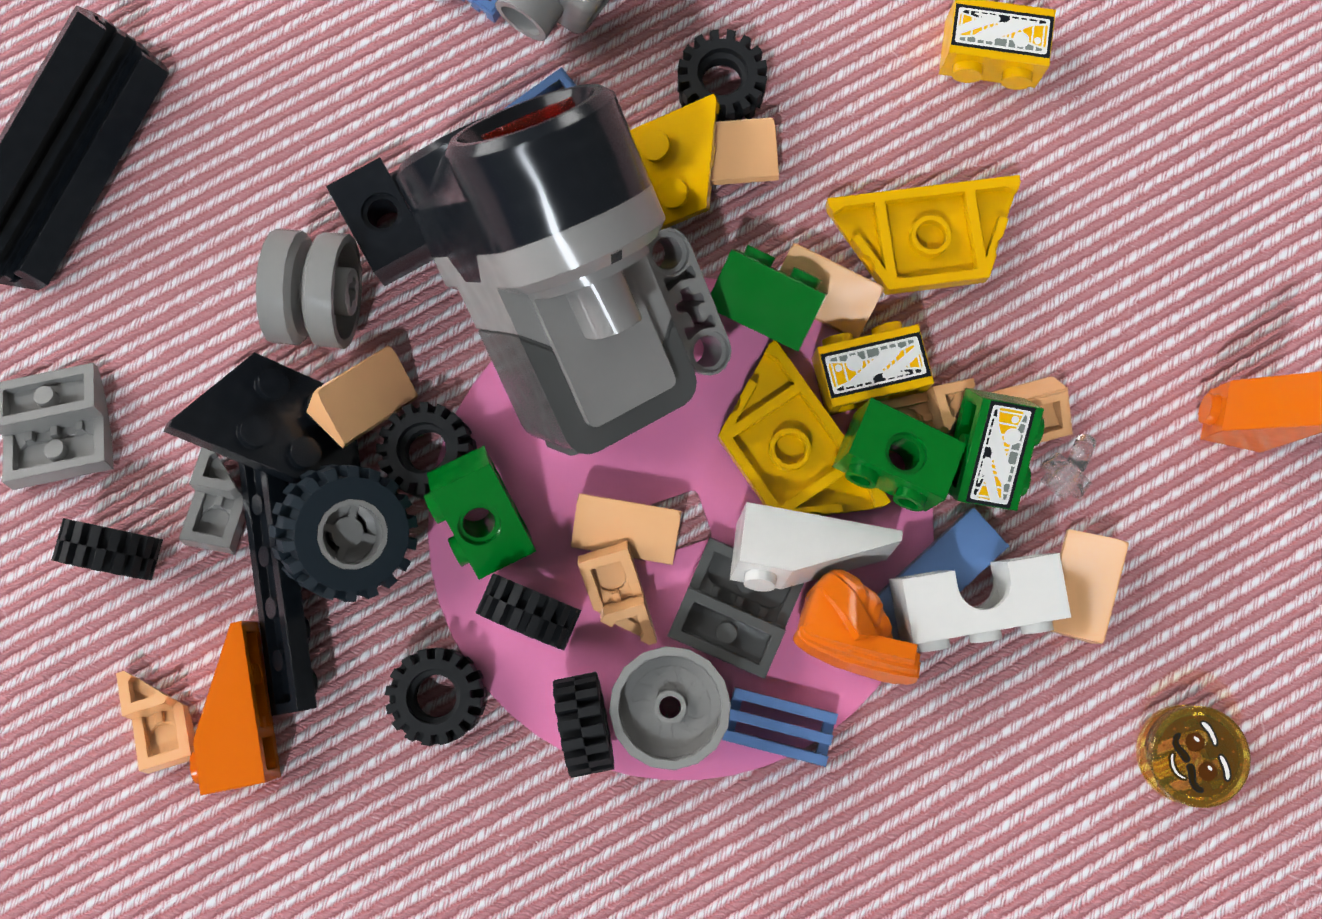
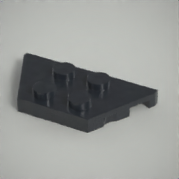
(262, 421)

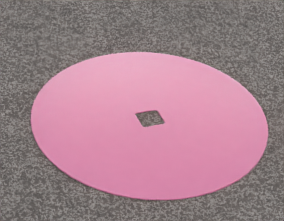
(644, 468)

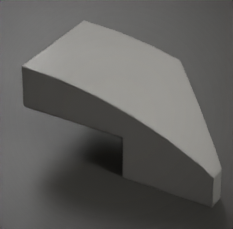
(216, 508)

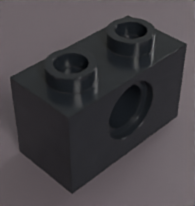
(362, 201)

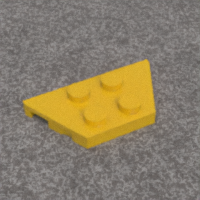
(680, 157)
(927, 232)
(789, 444)

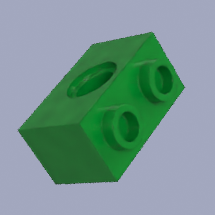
(927, 454)
(473, 484)

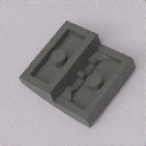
(729, 618)

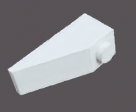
(796, 547)

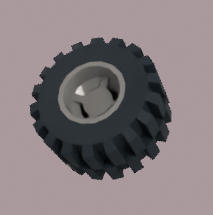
(343, 532)

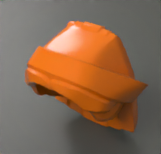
(850, 631)

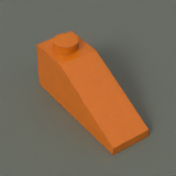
(1263, 411)
(236, 727)

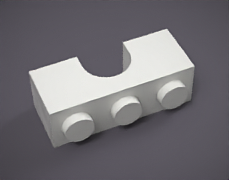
(1024, 594)

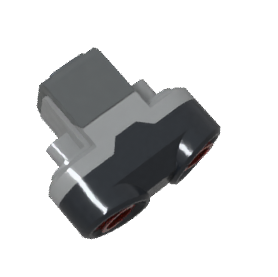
(552, 248)

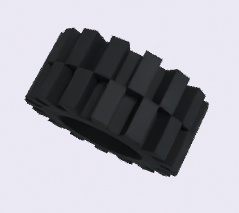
(724, 53)
(406, 429)
(106, 549)
(528, 612)
(405, 704)
(583, 724)

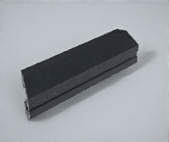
(68, 141)

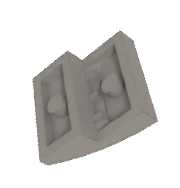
(54, 426)

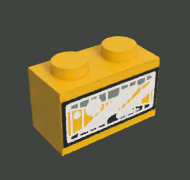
(997, 43)
(872, 366)

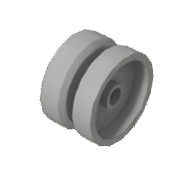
(309, 288)
(656, 737)

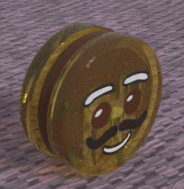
(1193, 755)

